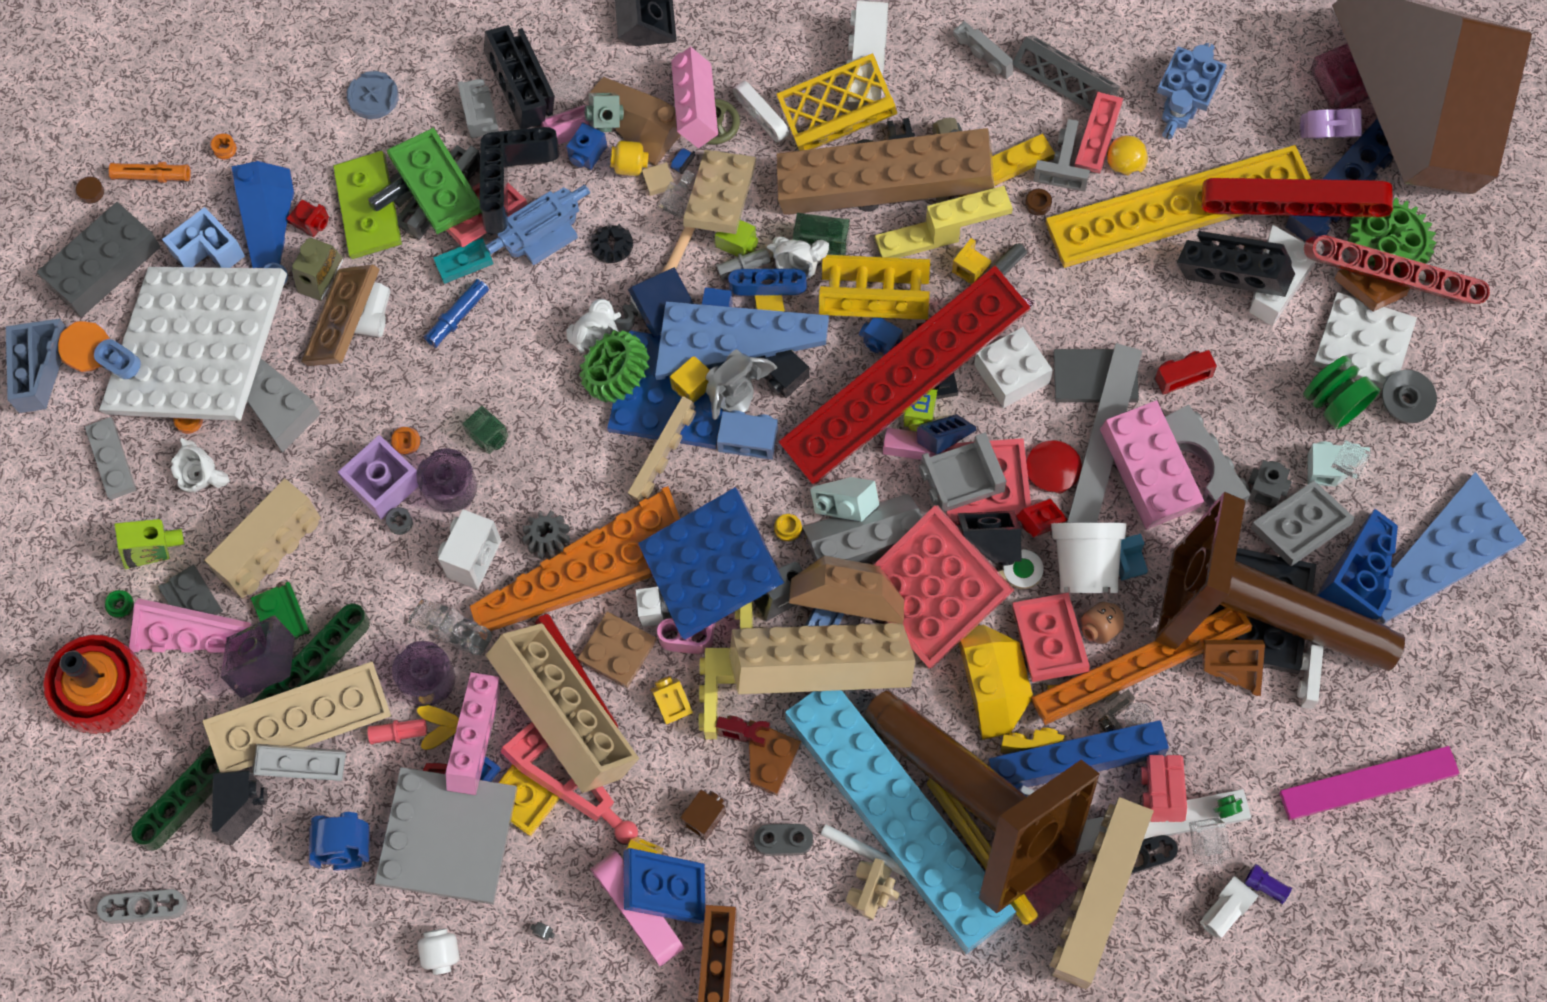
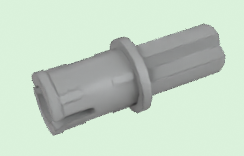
(746, 261)

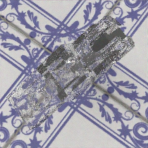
(450, 627)

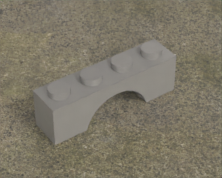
(1195, 439)

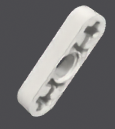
(761, 111)

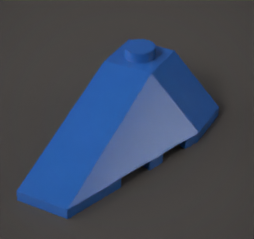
(264, 205)
(1364, 569)

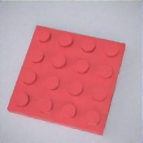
(943, 585)

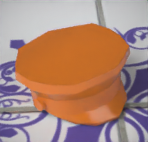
(79, 343)

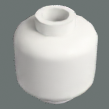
(438, 951)

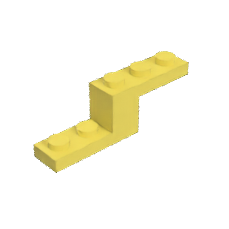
(944, 223)
(718, 670)

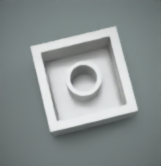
(1013, 367)
(469, 548)

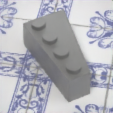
(280, 406)

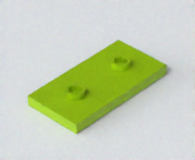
(364, 228)

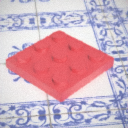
(1016, 497)

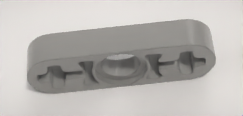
(119, 916)

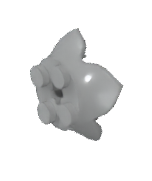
(731, 383)

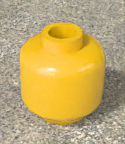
(628, 158)

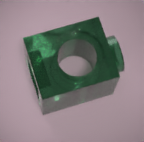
(486, 430)

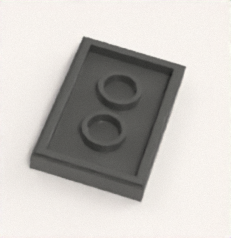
(1082, 375)

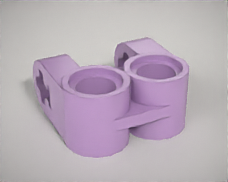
(1331, 123)

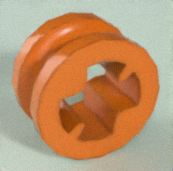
(224, 139)

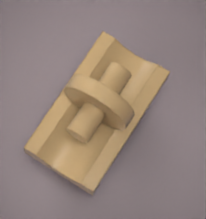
(876, 890)

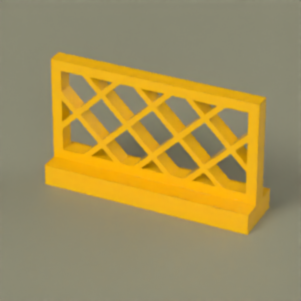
(850, 120)

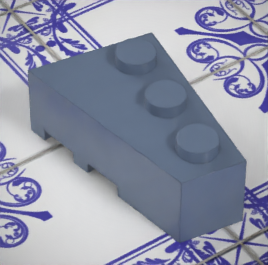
(32, 363)

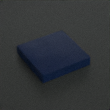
(653, 294)

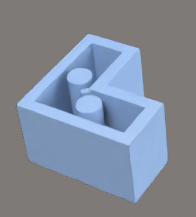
(203, 237)

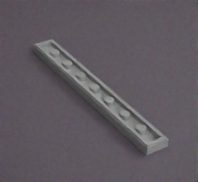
(1098, 458)

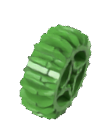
(614, 366)

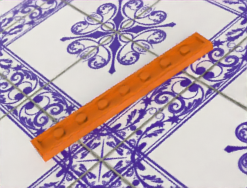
(1135, 667)

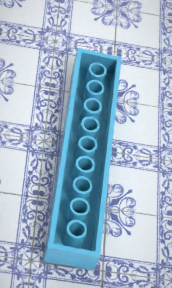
(897, 815)

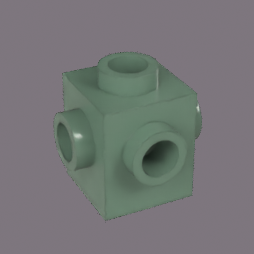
(597, 105)

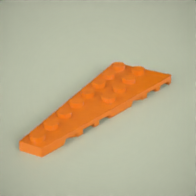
(585, 569)

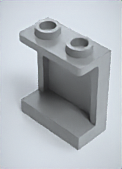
(963, 474)

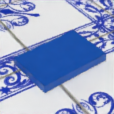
(664, 886)

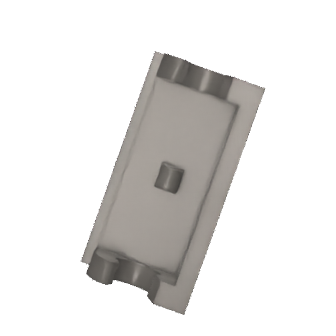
(478, 108)

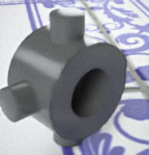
(542, 931)

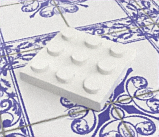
(1369, 338)

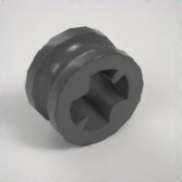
(394, 528)

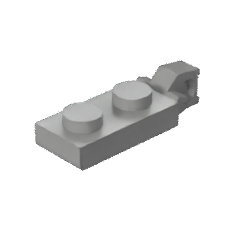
(984, 48)

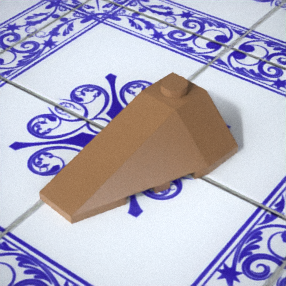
(644, 119)

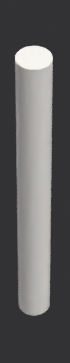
(860, 847)

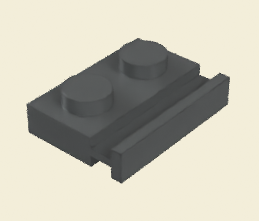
(190, 592)

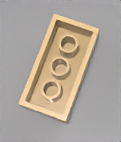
(263, 539)

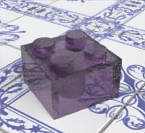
(257, 657)

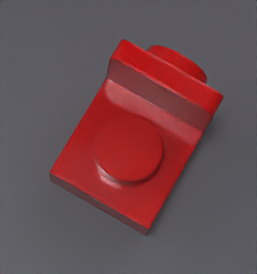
(309, 218)

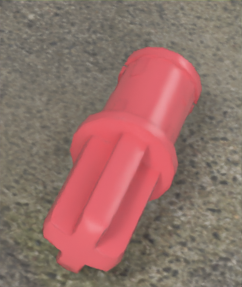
(397, 731)

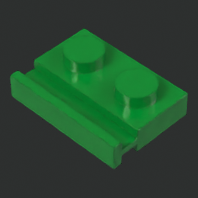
(285, 606)

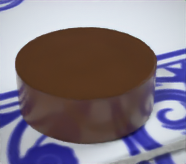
(90, 190)
(1038, 202)

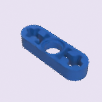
(748, 288)

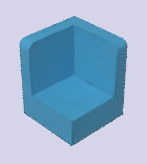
(1131, 558)

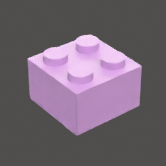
(379, 477)

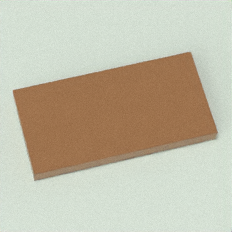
(340, 315)

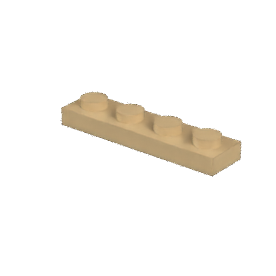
(657, 459)

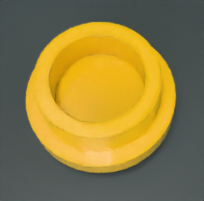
(787, 527)

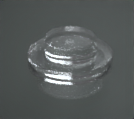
(1138, 714)

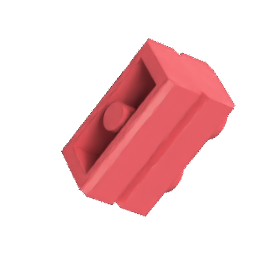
(1165, 788)

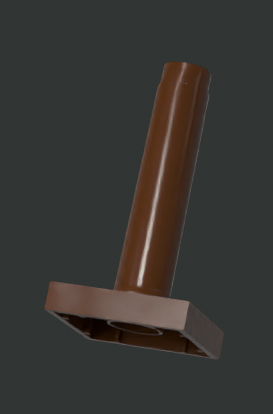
(1207, 575)
(1031, 831)

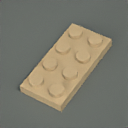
(719, 192)

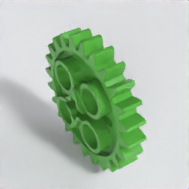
(1398, 234)

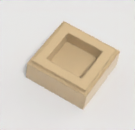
(657, 178)

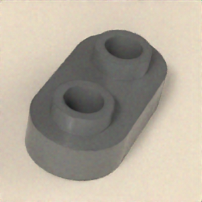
(783, 839)

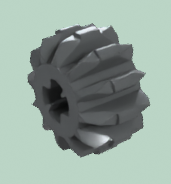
(552, 540)

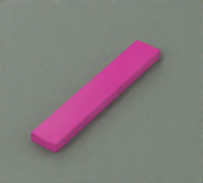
(1369, 783)

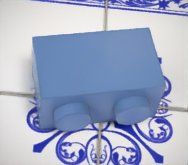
(747, 434)

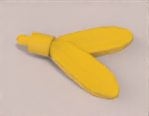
(448, 725)

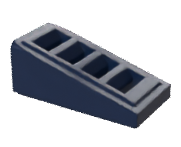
(939, 433)

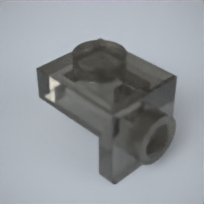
(1114, 706)

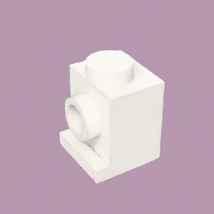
(651, 606)

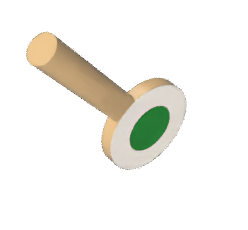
(1024, 573)

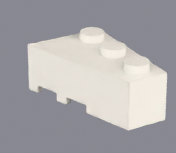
(1268, 306)

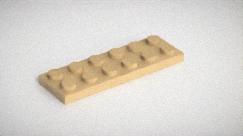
(298, 716)

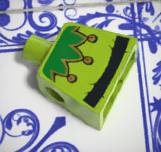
(145, 542)

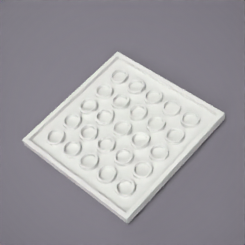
(196, 342)

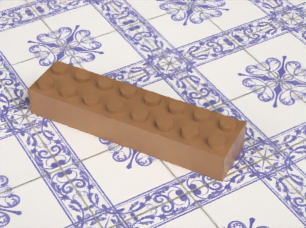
(885, 171)

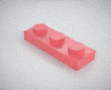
(1099, 132)

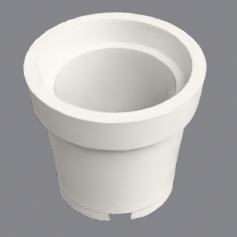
(1088, 556)

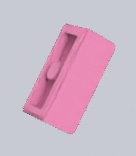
(566, 123)
(903, 444)

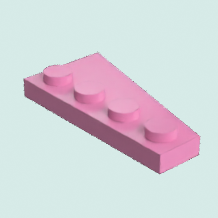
(177, 628)

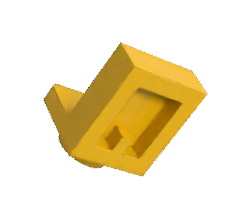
(671, 699)

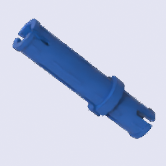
(449, 321)

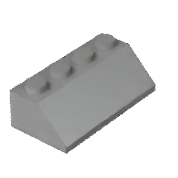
(866, 539)

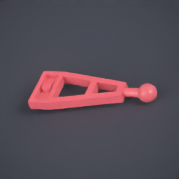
(528, 746)

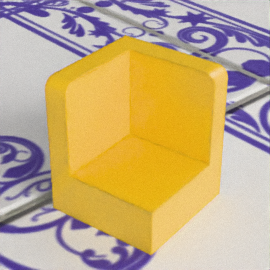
(969, 263)
(690, 379)

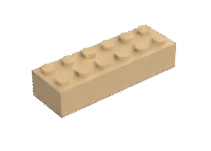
(821, 658)
(562, 707)
(1102, 894)

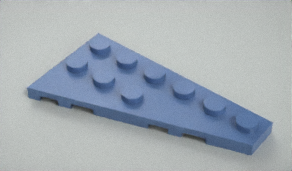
(716, 331)
(1457, 543)

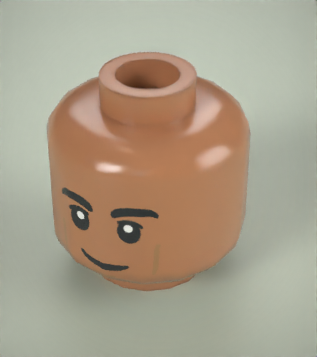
(1103, 622)

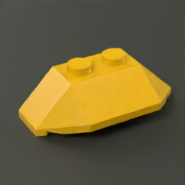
(995, 680)

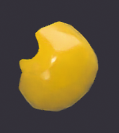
(1127, 155)

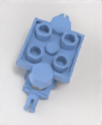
(1189, 85)
(541, 226)

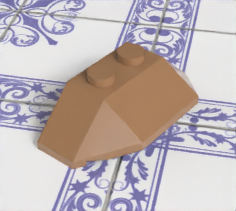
(848, 589)

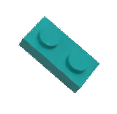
(463, 261)

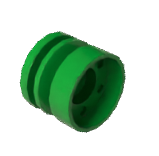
(1345, 397)

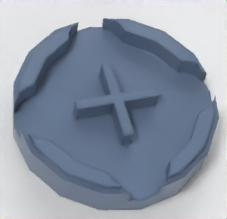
(372, 95)

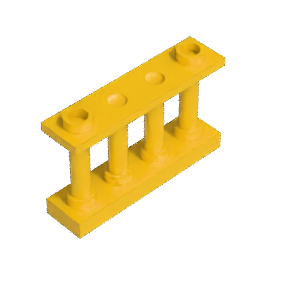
(874, 302)

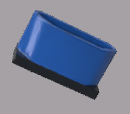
(682, 160)

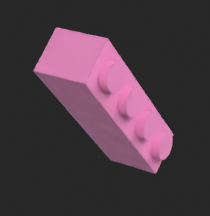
(694, 97)

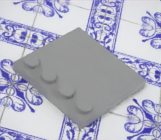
(445, 838)

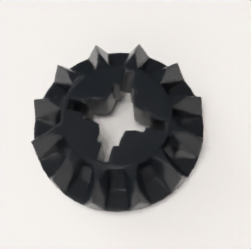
(621, 249)

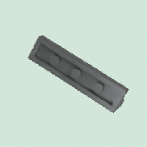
(1063, 63)
(418, 223)

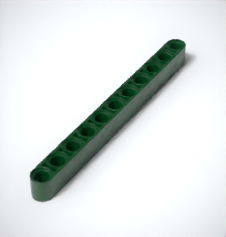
(197, 772)

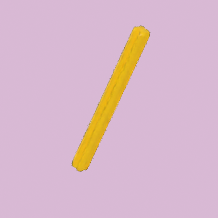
(977, 843)

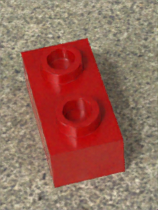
(1185, 372)

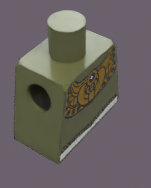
(318, 264)

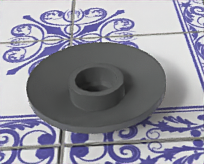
(1415, 387)

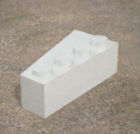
(869, 37)

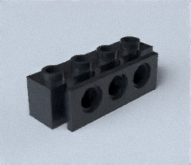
(519, 75)
(1237, 267)

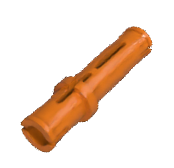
(160, 172)

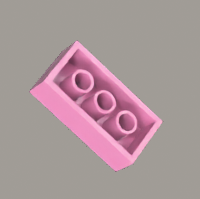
(1151, 464)

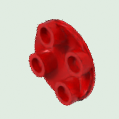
(1054, 466)

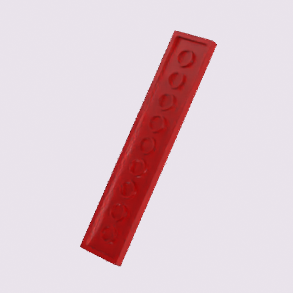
(904, 375)

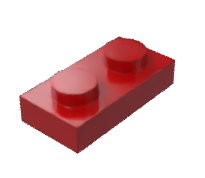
(1038, 517)

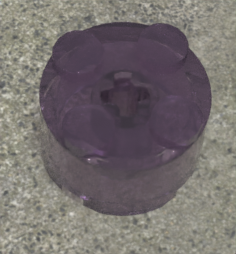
(440, 492)
(412, 663)

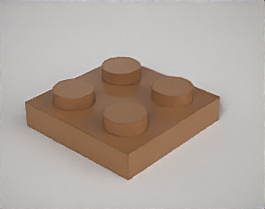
(617, 649)

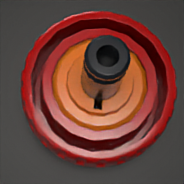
(95, 684)

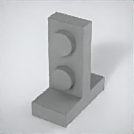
(1059, 172)

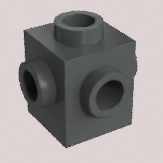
(1269, 483)

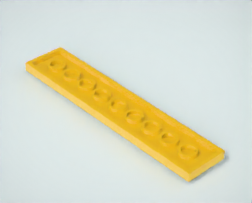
(1157, 210)

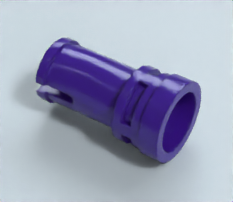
(1267, 884)

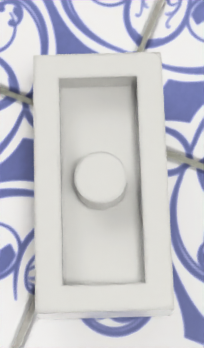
(1310, 687)

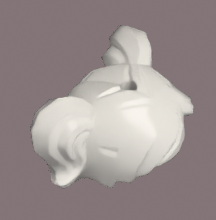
(798, 254)
(593, 325)
(192, 460)

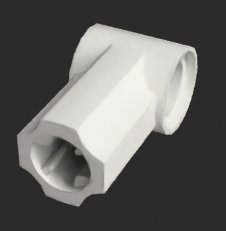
(373, 316)
(1232, 903)

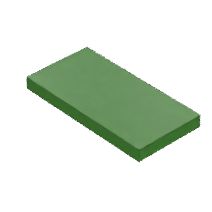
(435, 180)

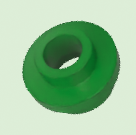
(113, 598)
(1228, 806)

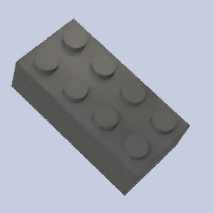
(98, 259)

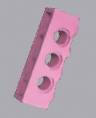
(473, 733)

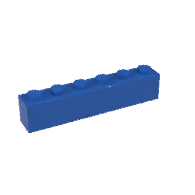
(1099, 751)

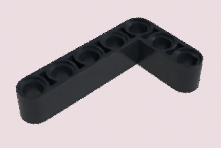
(503, 150)

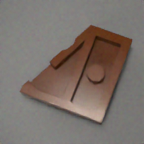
(1369, 290)
(1236, 661)
(771, 763)

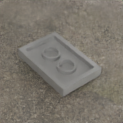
(1302, 523)

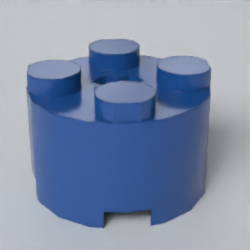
(339, 841)

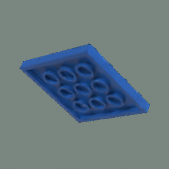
(654, 402)
(710, 563)

